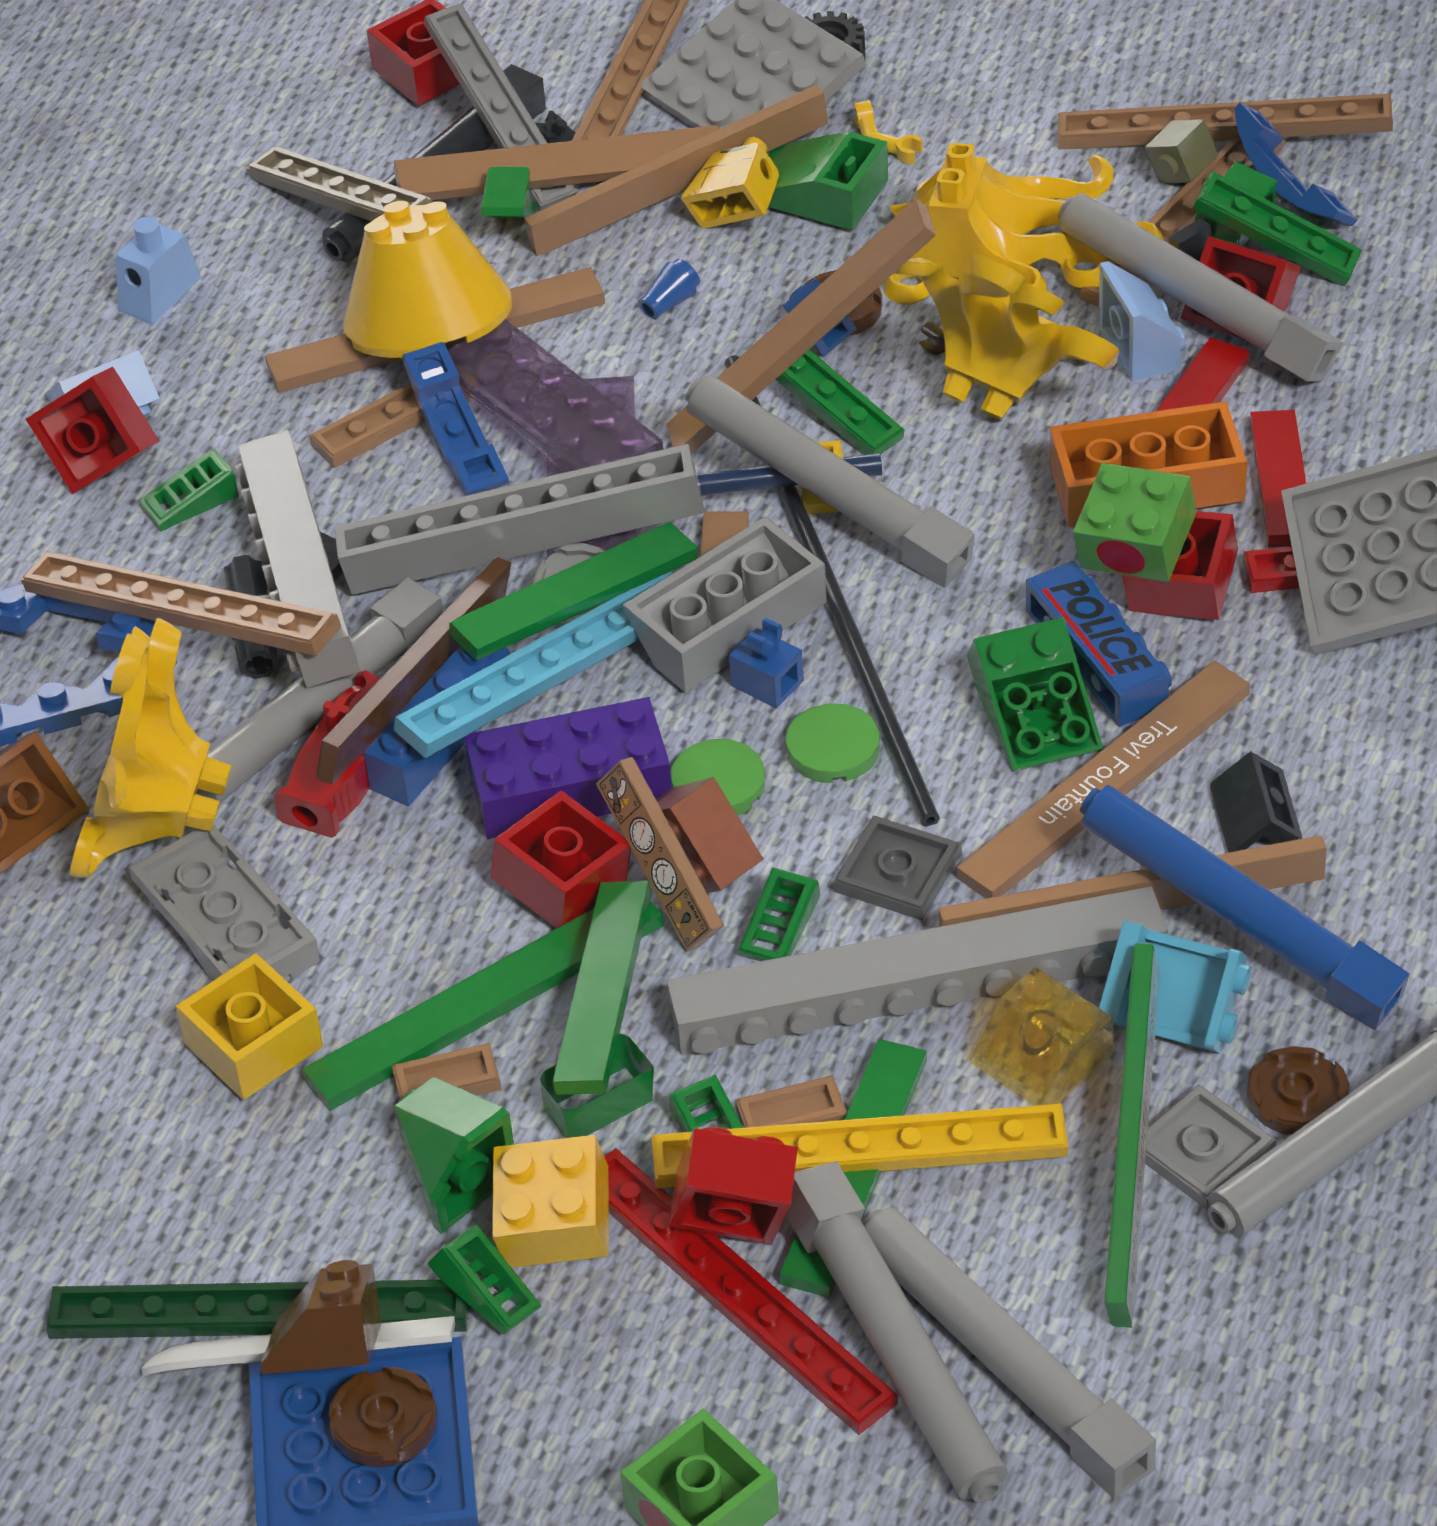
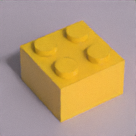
(249, 1026)
(551, 1201)

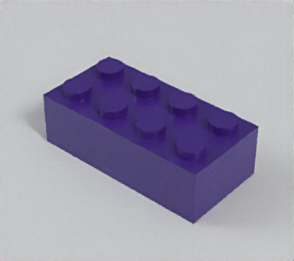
(533, 760)

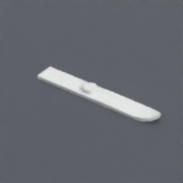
(253, 1348)

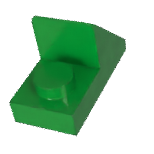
(507, 193)

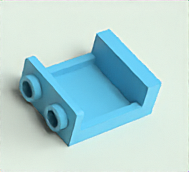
(1194, 987)

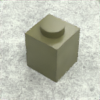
(1181, 151)

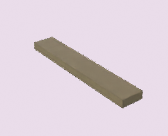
(328, 184)

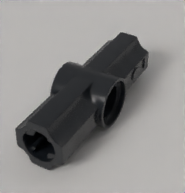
(247, 577)

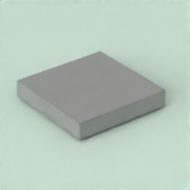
(1203, 1144)

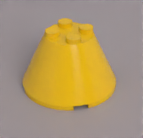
(421, 284)

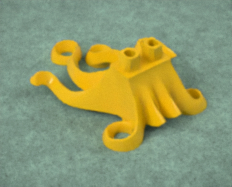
(990, 213)
(1001, 342)
(153, 759)

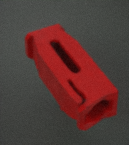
(315, 803)

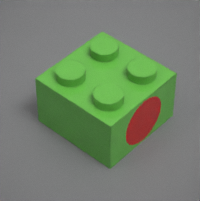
(1135, 522)
(700, 1480)

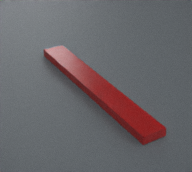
(748, 1300)

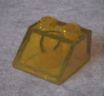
(1043, 1040)

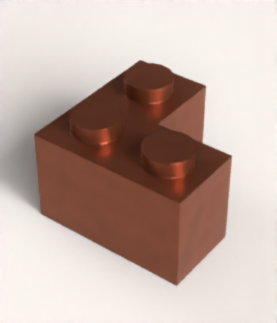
(709, 833)

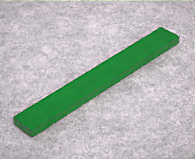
(455, 1012)

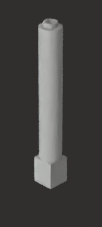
(1283, 338)
(927, 539)
(394, 627)
(1326, 1141)
(828, 1221)
(1099, 1434)

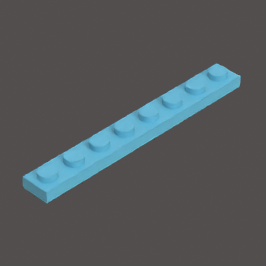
(520, 676)

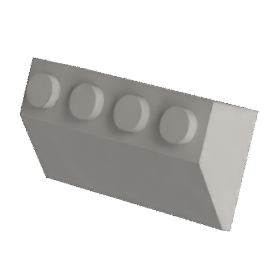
(722, 597)

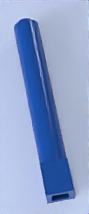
(1354, 976)

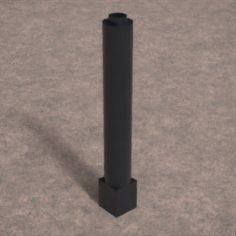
(467, 134)

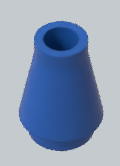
(671, 287)

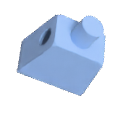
(154, 270)

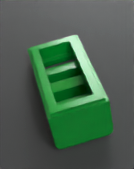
(215, 486)
(778, 884)
(698, 1095)
(485, 1258)

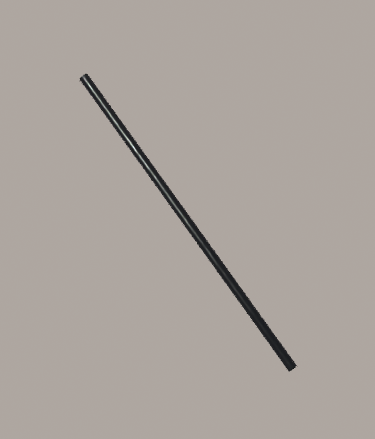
(859, 656)

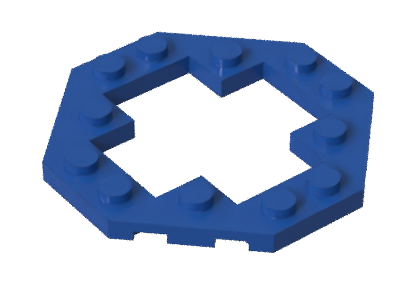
(56, 704)

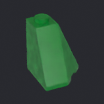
(451, 1147)

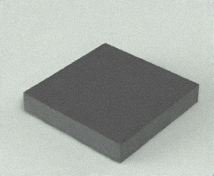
(897, 867)

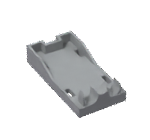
(223, 908)

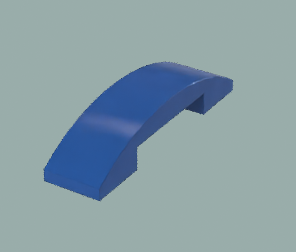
(1259, 141)
(452, 420)

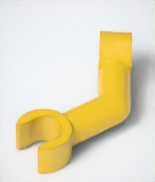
(903, 147)

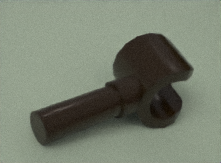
(935, 343)

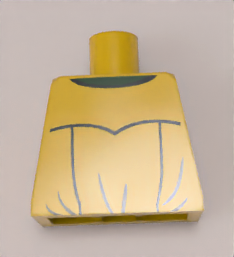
(732, 185)

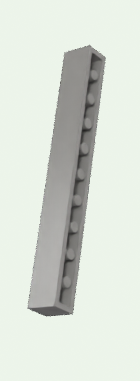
(902, 972)

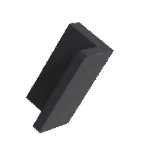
(1254, 803)

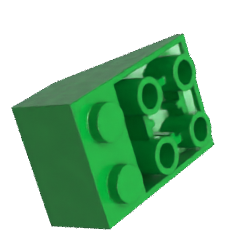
(830, 177)
(1034, 694)

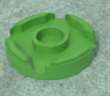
(832, 742)
(731, 763)

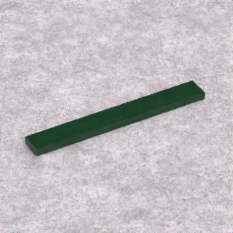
(222, 1308)

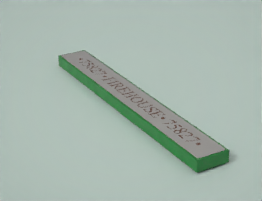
(1132, 1137)

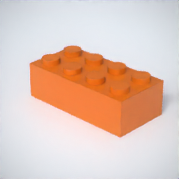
(1179, 441)

